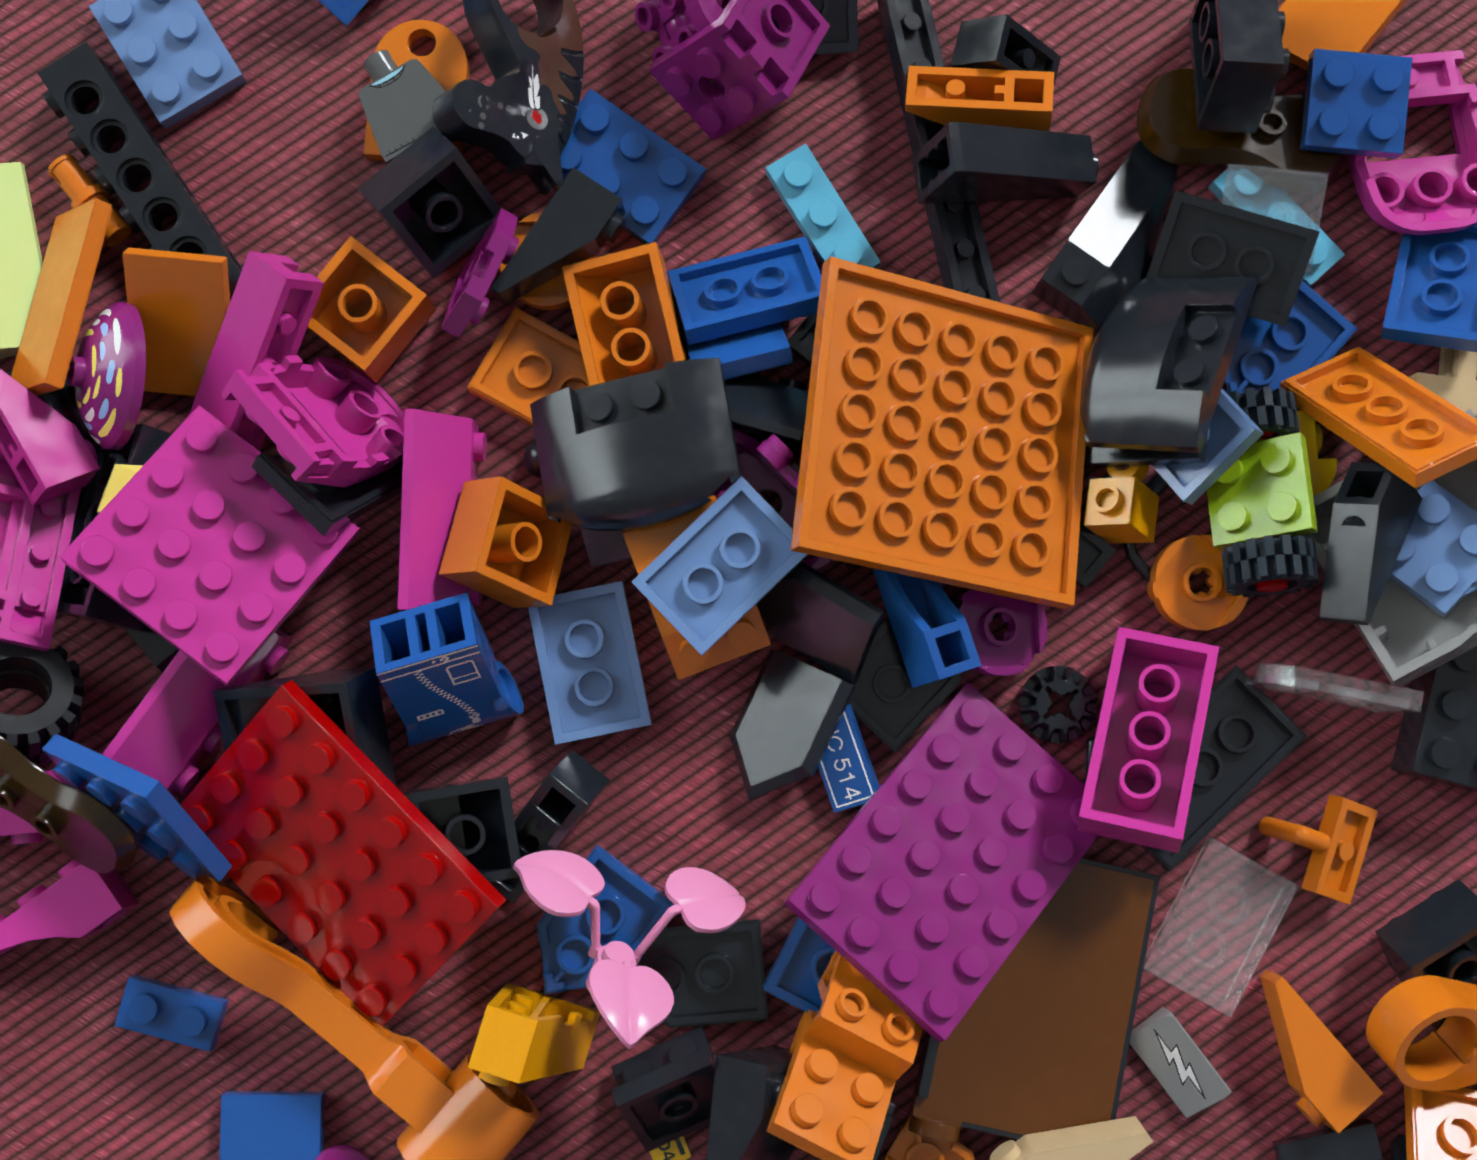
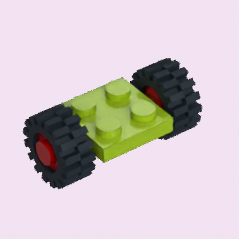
(1265, 503)

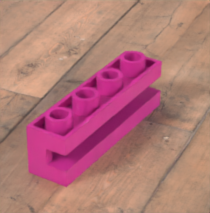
(260, 325)

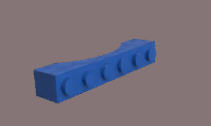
(927, 628)

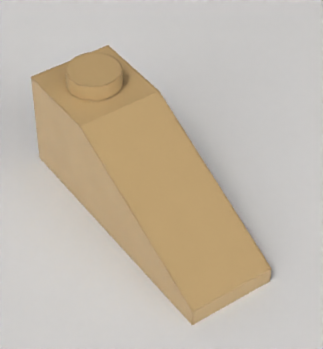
(1095, 1141)

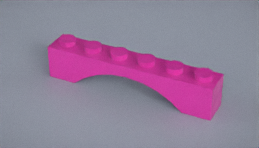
(70, 908)

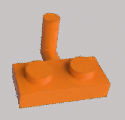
(1336, 847)

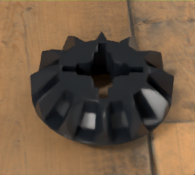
(1035, 702)

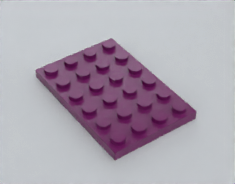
(948, 862)

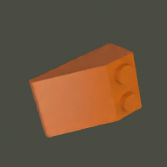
(743, 638)

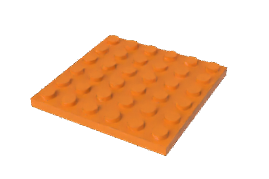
(943, 437)

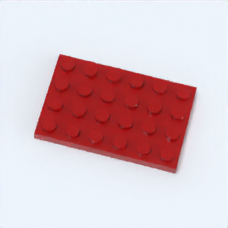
(339, 855)

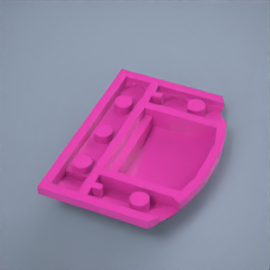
(30, 561)

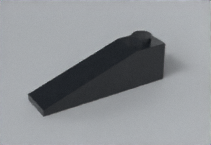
(1112, 243)

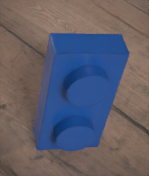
(171, 1012)

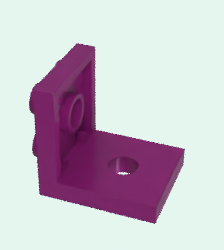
(747, 56)

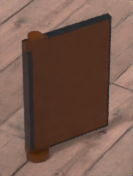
(1052, 1023)

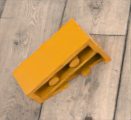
(531, 1037)

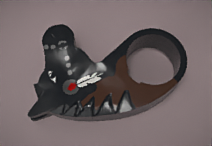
(535, 92)

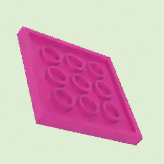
(205, 548)

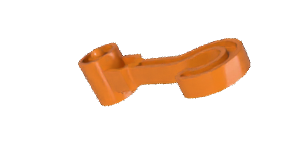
(446, 1110)

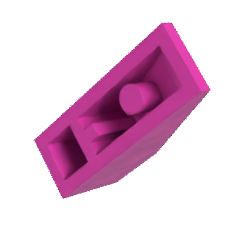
(42, 445)

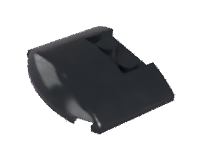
(1163, 363)
(636, 446)

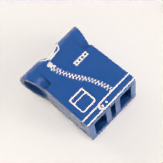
(442, 670)

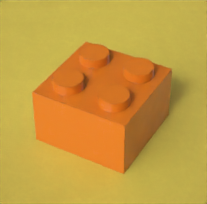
(367, 309)
(505, 544)

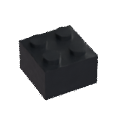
(432, 201)

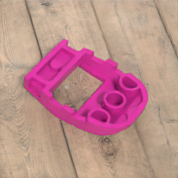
(1430, 191)
(322, 418)

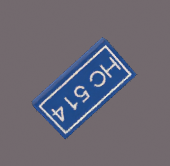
(847, 766)

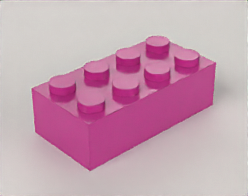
(1148, 739)

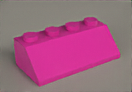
(437, 459)
(180, 718)

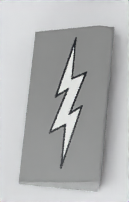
(1177, 1063)

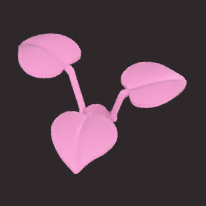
(627, 995)

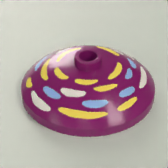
(110, 375)

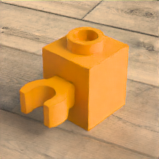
(1122, 506)

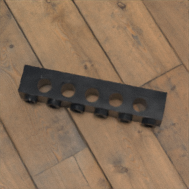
(84, 78)

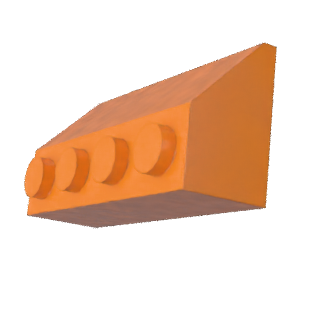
(624, 313)

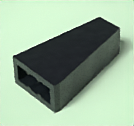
(1002, 164)

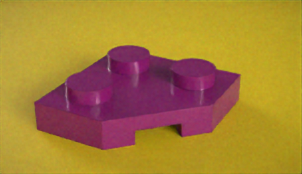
(478, 275)

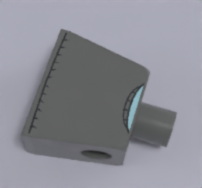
(398, 102)

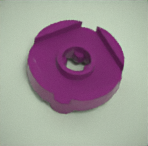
(1018, 645)

